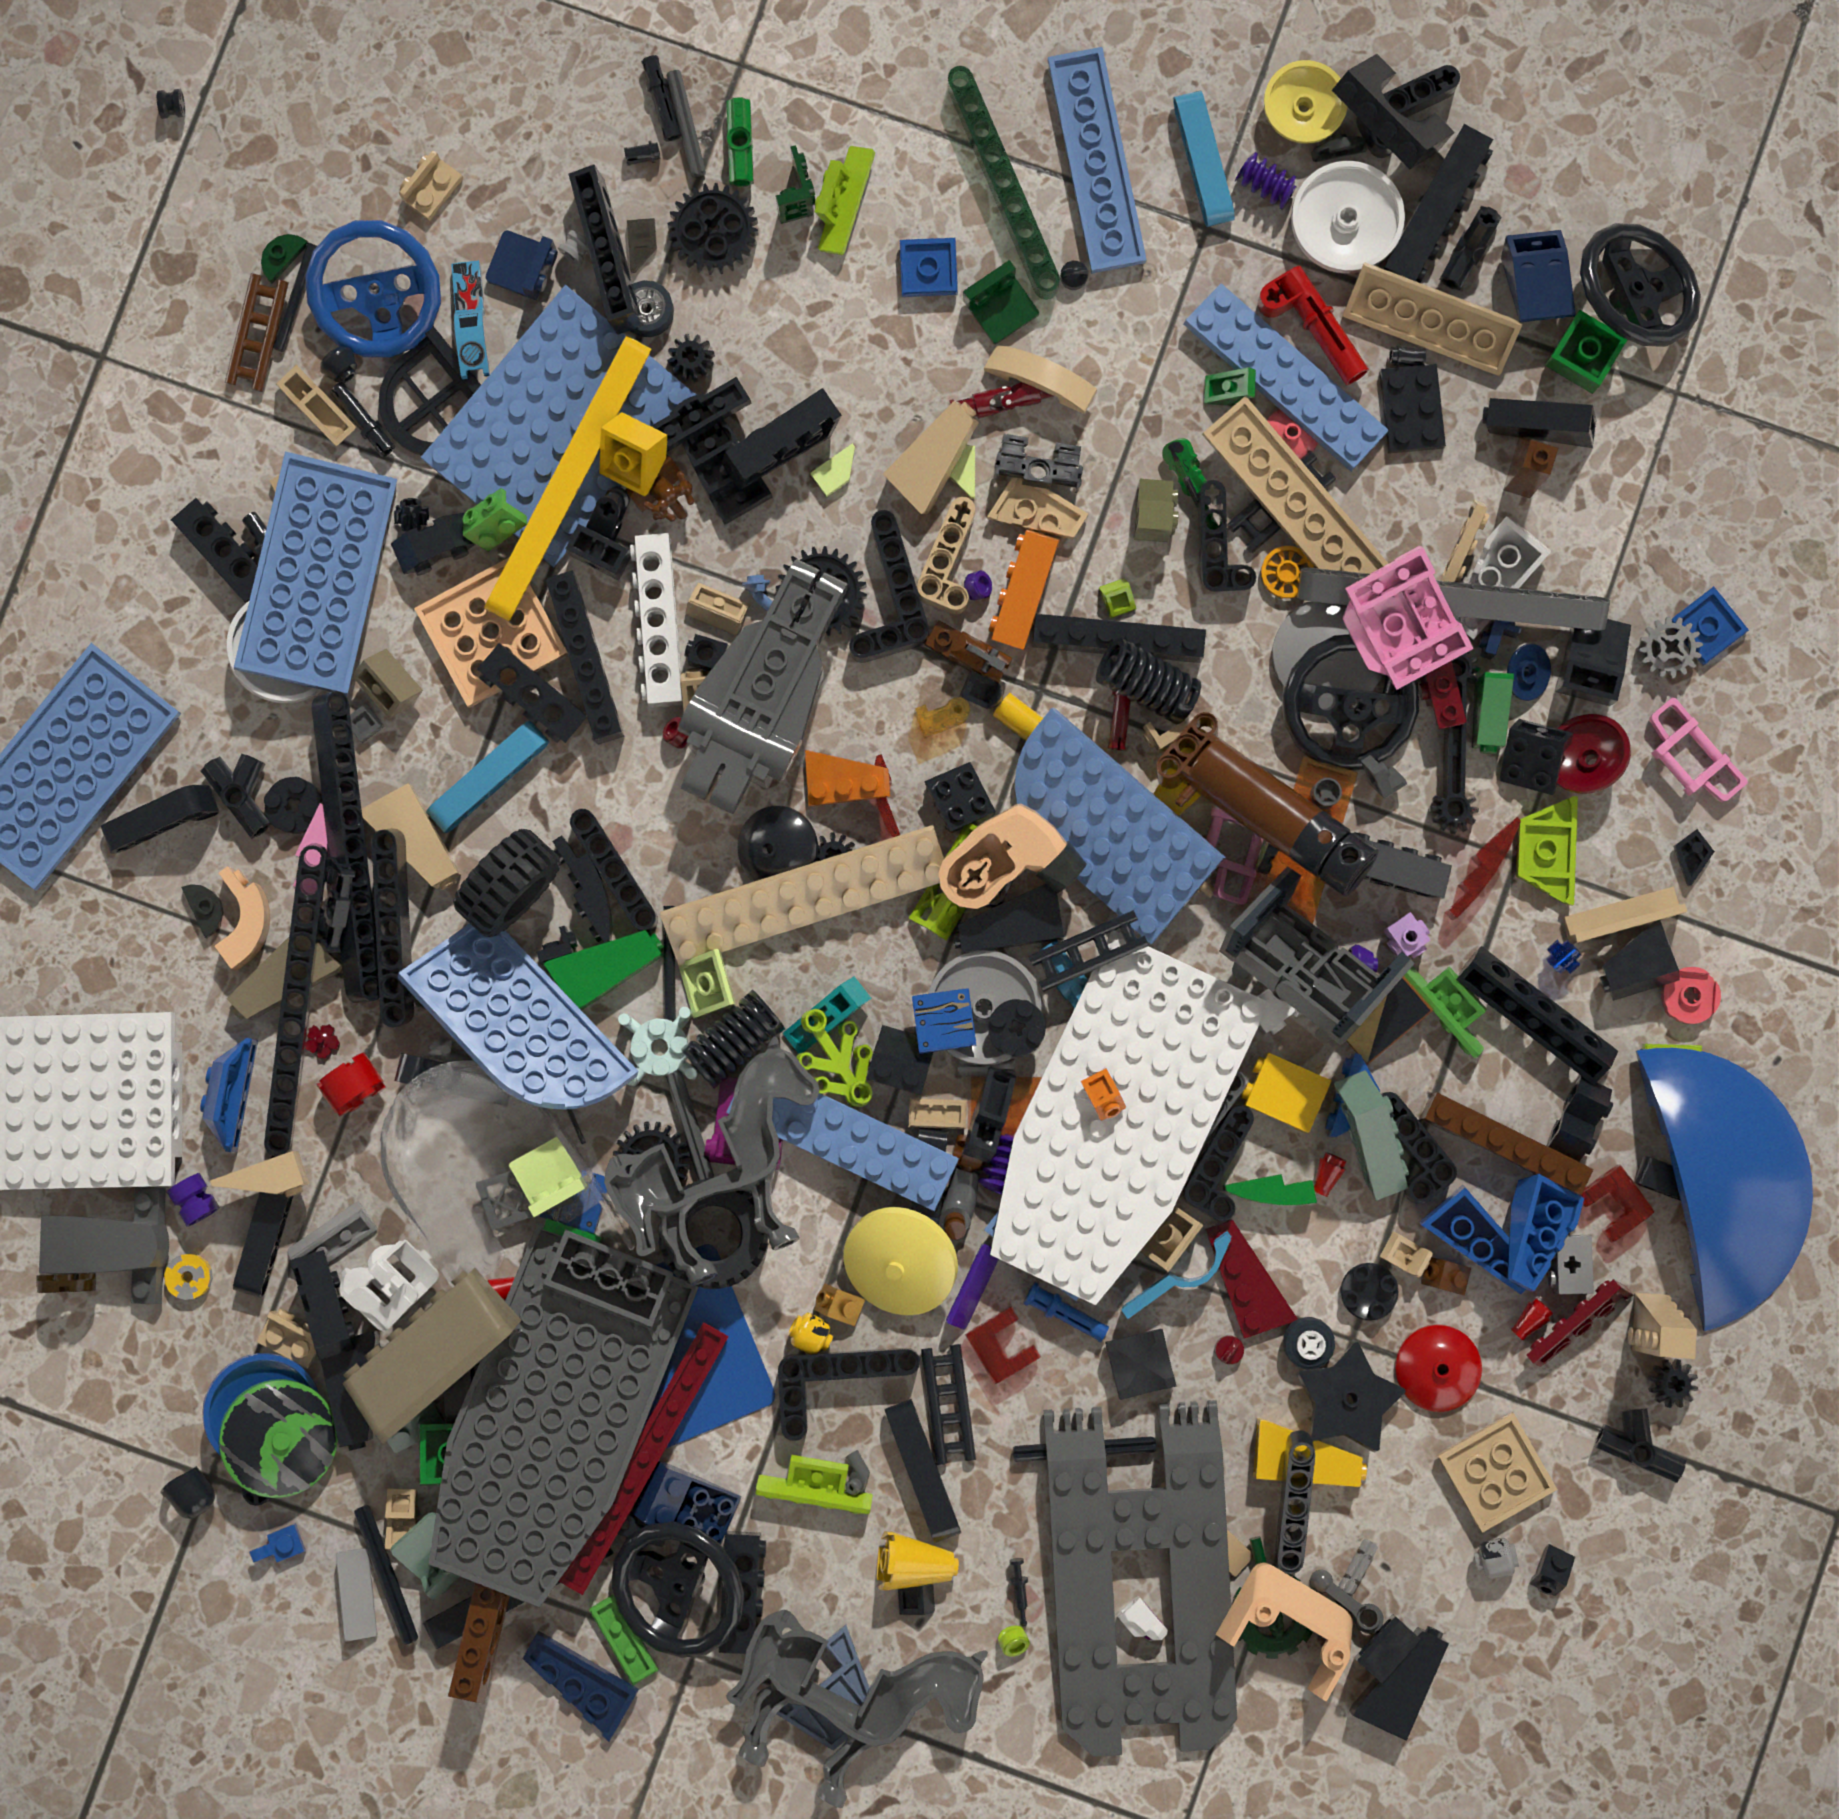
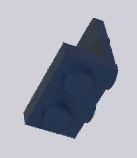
(522, 264)

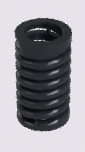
(1148, 680)
(730, 1035)

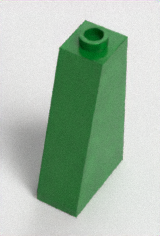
(602, 968)

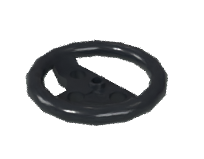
(1632, 286)
(1345, 753)
(678, 1586)

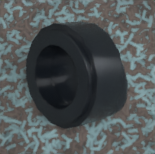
(1074, 275)

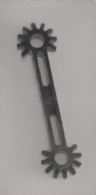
(1456, 747)

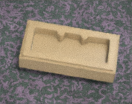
(937, 1113)

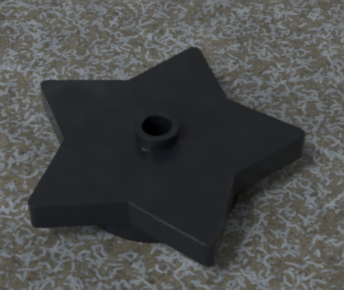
(1333, 1414)

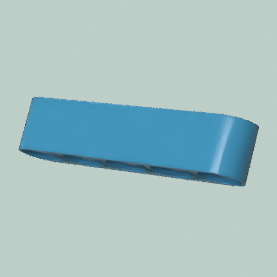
(1203, 158)
(487, 776)

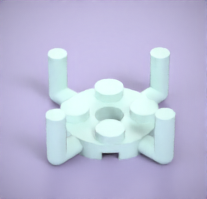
(651, 1031)

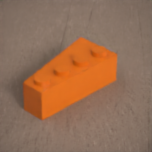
(1024, 589)

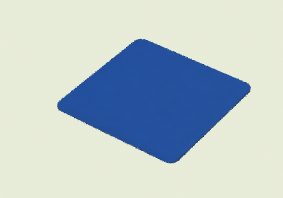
(738, 1376)

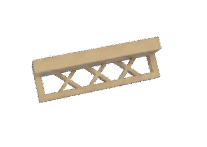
(1623, 915)

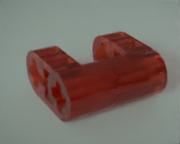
(1626, 1194)
(991, 1352)

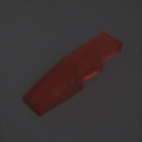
(1488, 861)

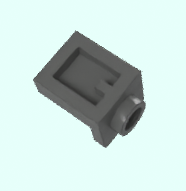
(1381, 778)

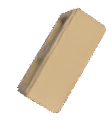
(717, 608)

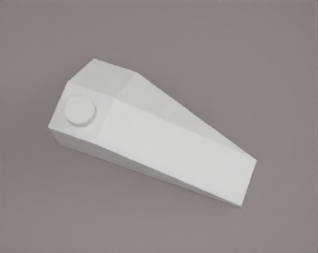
(1505, 561)

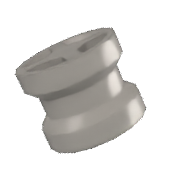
(574, 247)

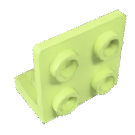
(547, 1176)

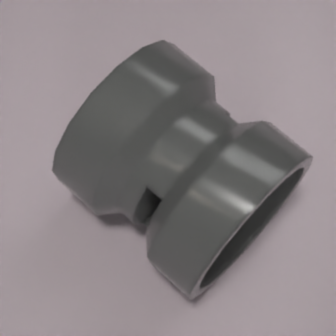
(1329, 789)

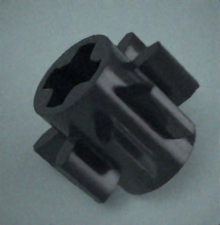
(411, 514)

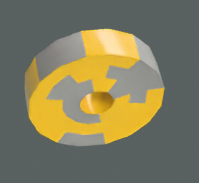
(175, 1276)

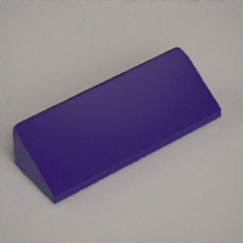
(972, 1288)

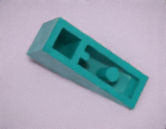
(836, 1006)

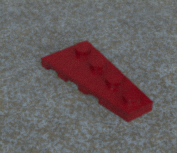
(1250, 1289)
(1580, 1322)

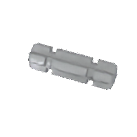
(1358, 1566)

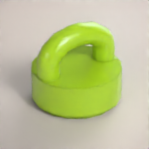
(1013, 1641)

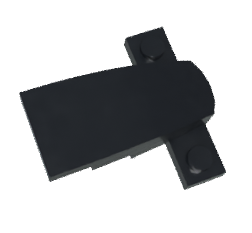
(704, 434)

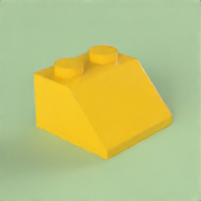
(631, 452)

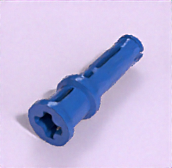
(1054, 1306)

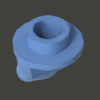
(756, 586)

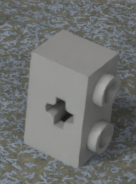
(1577, 1278)

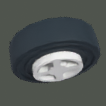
(1316, 1350)

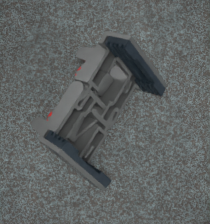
(1338, 987)

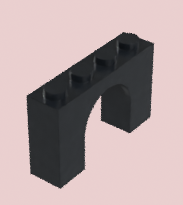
(1408, 139)

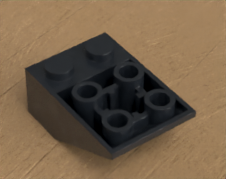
(1595, 663)

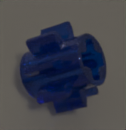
(1563, 956)

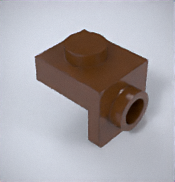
(1446, 1276)

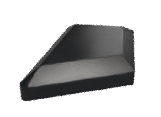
(1693, 854)

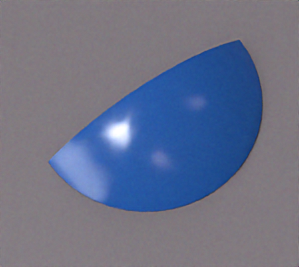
(1736, 1174)

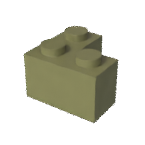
(1155, 510)

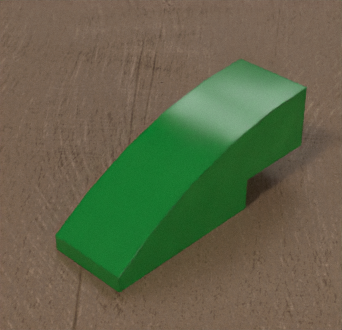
(1273, 1191)

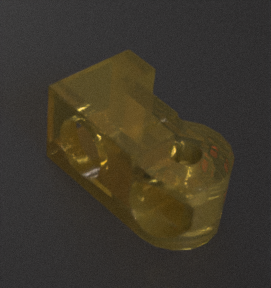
(942, 718)

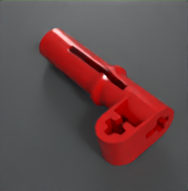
(1316, 318)

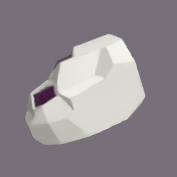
(1142, 1621)

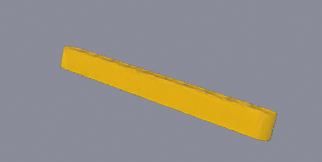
(567, 479)

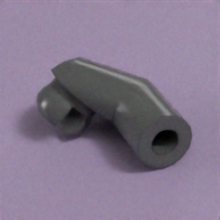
(859, 1475)

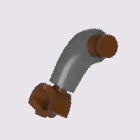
(961, 1193)

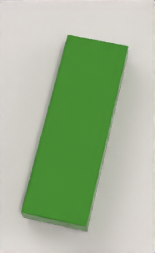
(626, 1646)

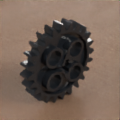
(734, 241)
(840, 569)

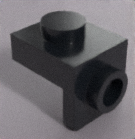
(1553, 1571)

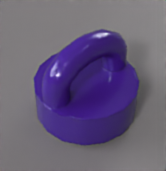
(978, 585)

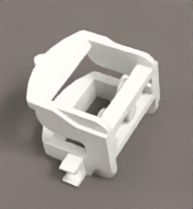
(389, 1282)

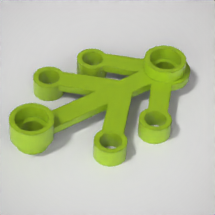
(838, 1060)

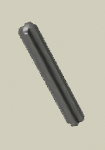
(686, 123)
(689, 1125)

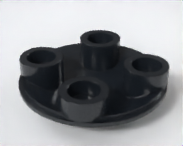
(1369, 1291)

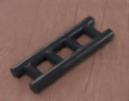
(1259, 538)
(1105, 954)
(935, 1391)

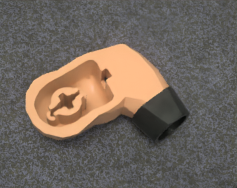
(1002, 851)

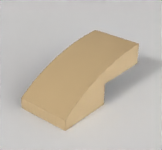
(400, 1514)

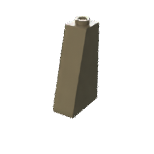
(264, 987)

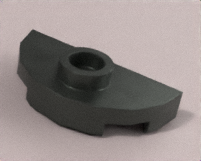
(1339, 147)
(205, 907)

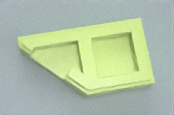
(835, 471)
(964, 472)

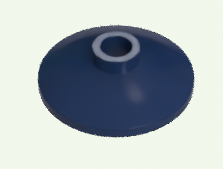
(1530, 670)

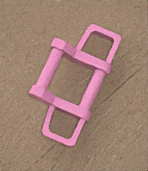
(1719, 760)
(1247, 870)

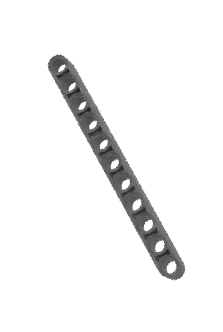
(1476, 600)

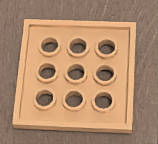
(447, 639)

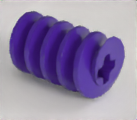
(1267, 180)
(997, 1173)

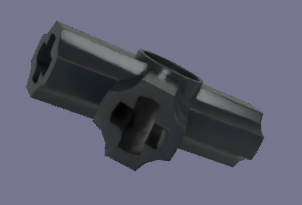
(1470, 248)
(241, 779)
(1638, 1433)

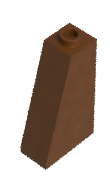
(1529, 467)

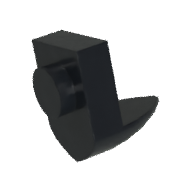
(982, 691)

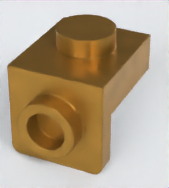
(839, 1304)

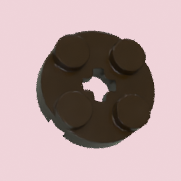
(66, 1283)

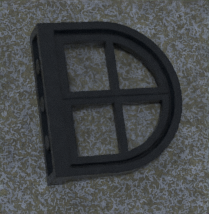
(448, 359)

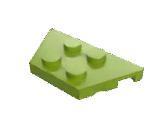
(1549, 850)

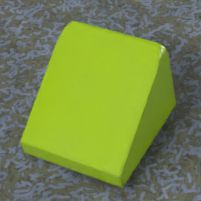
(1117, 598)

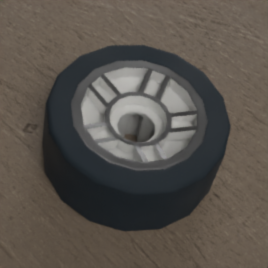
(662, 308)

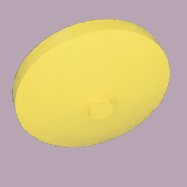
(900, 1261)

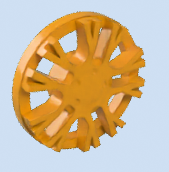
(1286, 571)

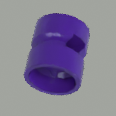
(193, 1199)

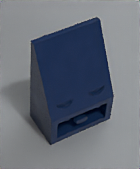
(1539, 275)
(686, 1499)

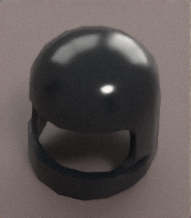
(189, 1493)

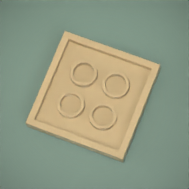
(1497, 1472)

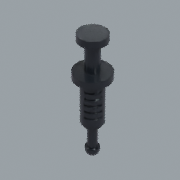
(1019, 1588)

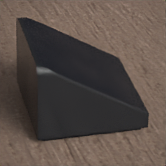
(916, 1600)

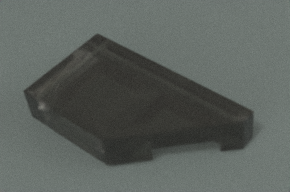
(641, 241)

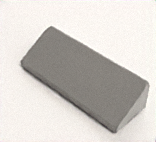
(336, 1234)
(356, 1594)

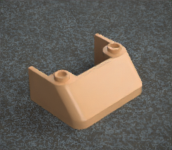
(1273, 1591)

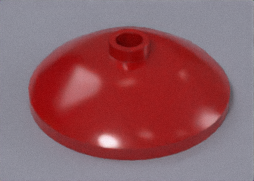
(1418, 1364)

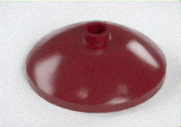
(1597, 739)

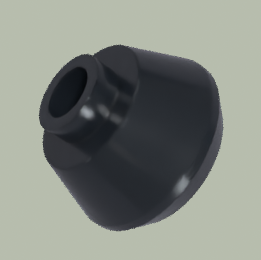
(339, 364)

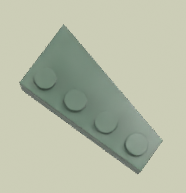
(1373, 1135)

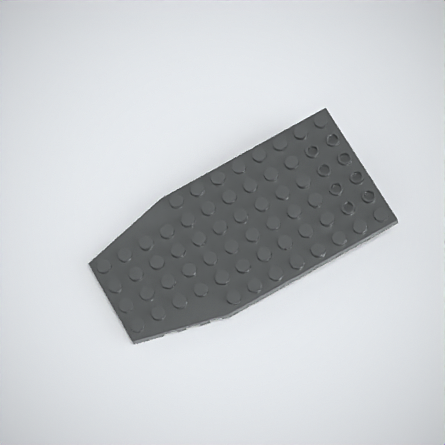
(555, 1413)

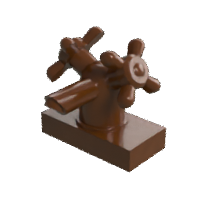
(665, 493)

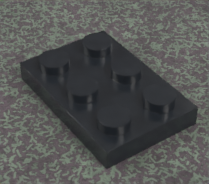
(1412, 408)

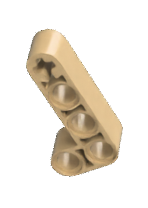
(950, 553)

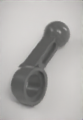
(1322, 1582)

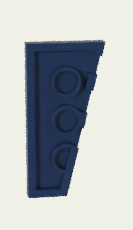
(589, 1687)

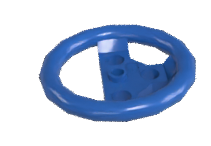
(329, 297)

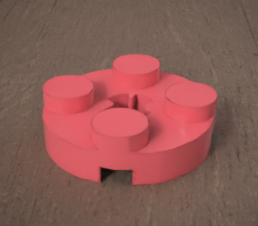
(1708, 996)

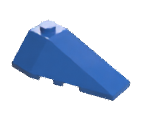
(1539, 1225)

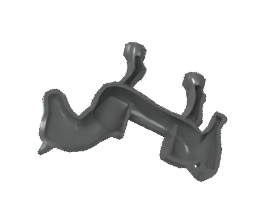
(753, 1146)
(883, 1712)

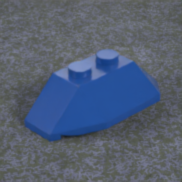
(228, 1093)

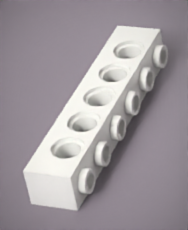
(657, 548)

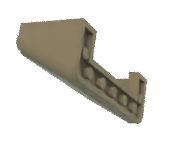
(429, 1353)

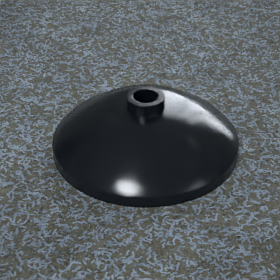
(788, 833)

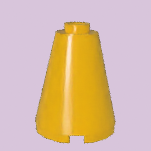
(913, 1563)

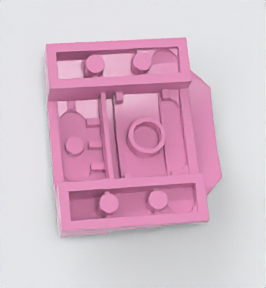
(1403, 620)

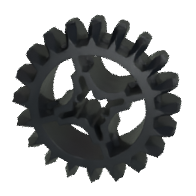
(663, 1138)

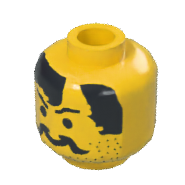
(810, 1333)

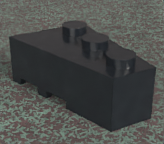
(322, 1305)

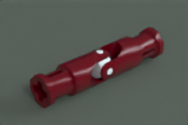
(1010, 397)

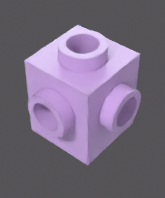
(1415, 929)

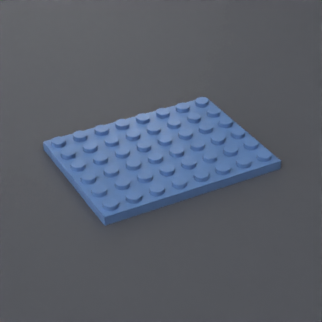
(531, 408)

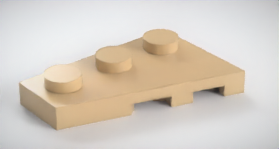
(1037, 510)
(1454, 569)

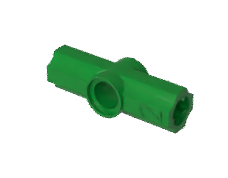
(740, 126)

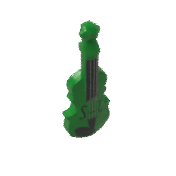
(1183, 461)

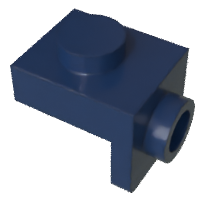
(1490, 640)

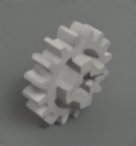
(1659, 639)

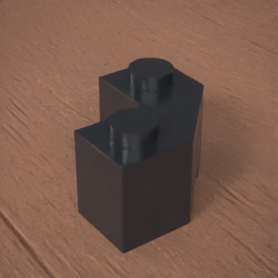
(423, 548)
(1583, 1111)

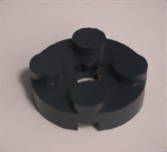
(277, 801)
(1032, 1034)

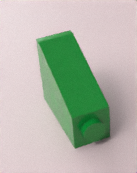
(1491, 711)

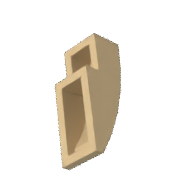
(316, 405)

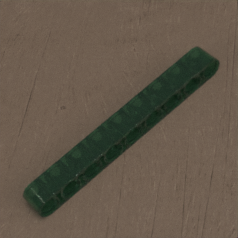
(1003, 169)

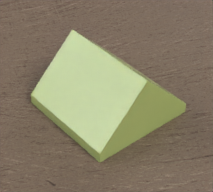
(707, 984)

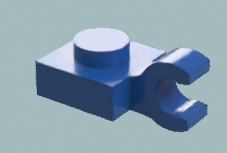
(281, 1544)

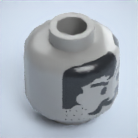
(1497, 1558)

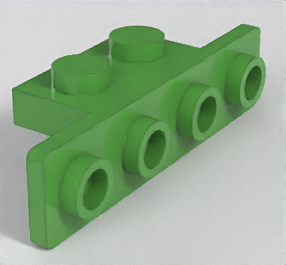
(1452, 1004)

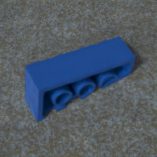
(1473, 1232)

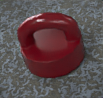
(672, 736)
(1229, 1349)

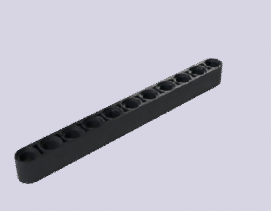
(335, 806)
(288, 1012)

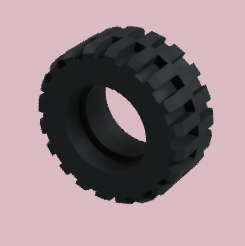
(506, 882)
(749, 1251)

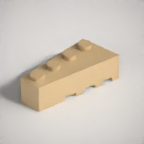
(1661, 1328)

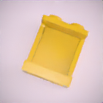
(1286, 1092)

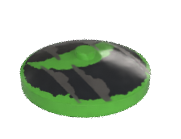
(277, 1438)

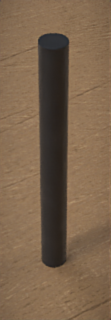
(294, 301)
(669, 978)

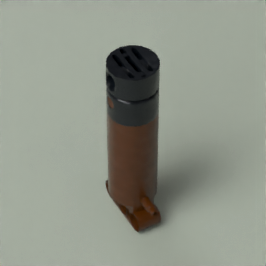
(1265, 806)

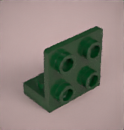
(793, 202)
(1000, 303)

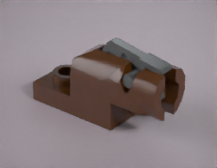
(968, 651)

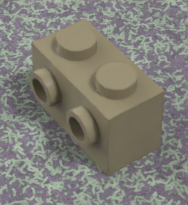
(387, 683)

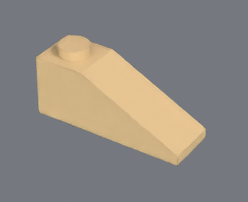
(274, 1176)

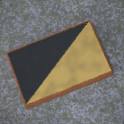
(1389, 1021)

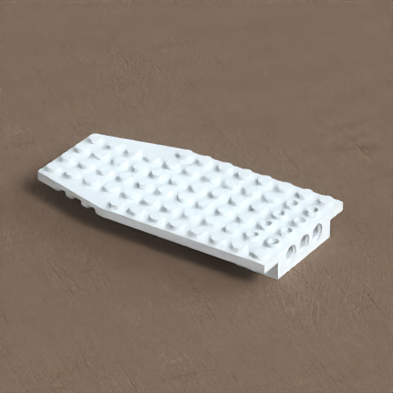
(89, 1101)
(1095, 1191)

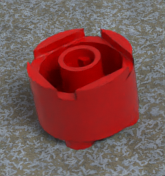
(351, 1084)

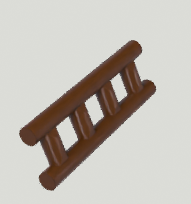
(242, 343)

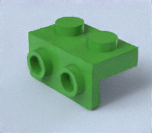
(492, 521)

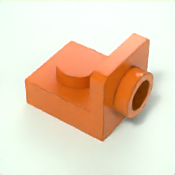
(1103, 1094)

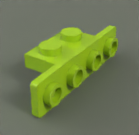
(841, 197)
(815, 1483)

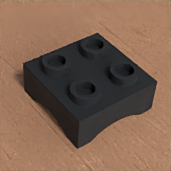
(1140, 1364)

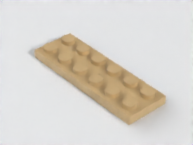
(1432, 319)

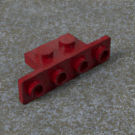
(1441, 692)

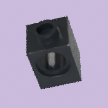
(699, 642)

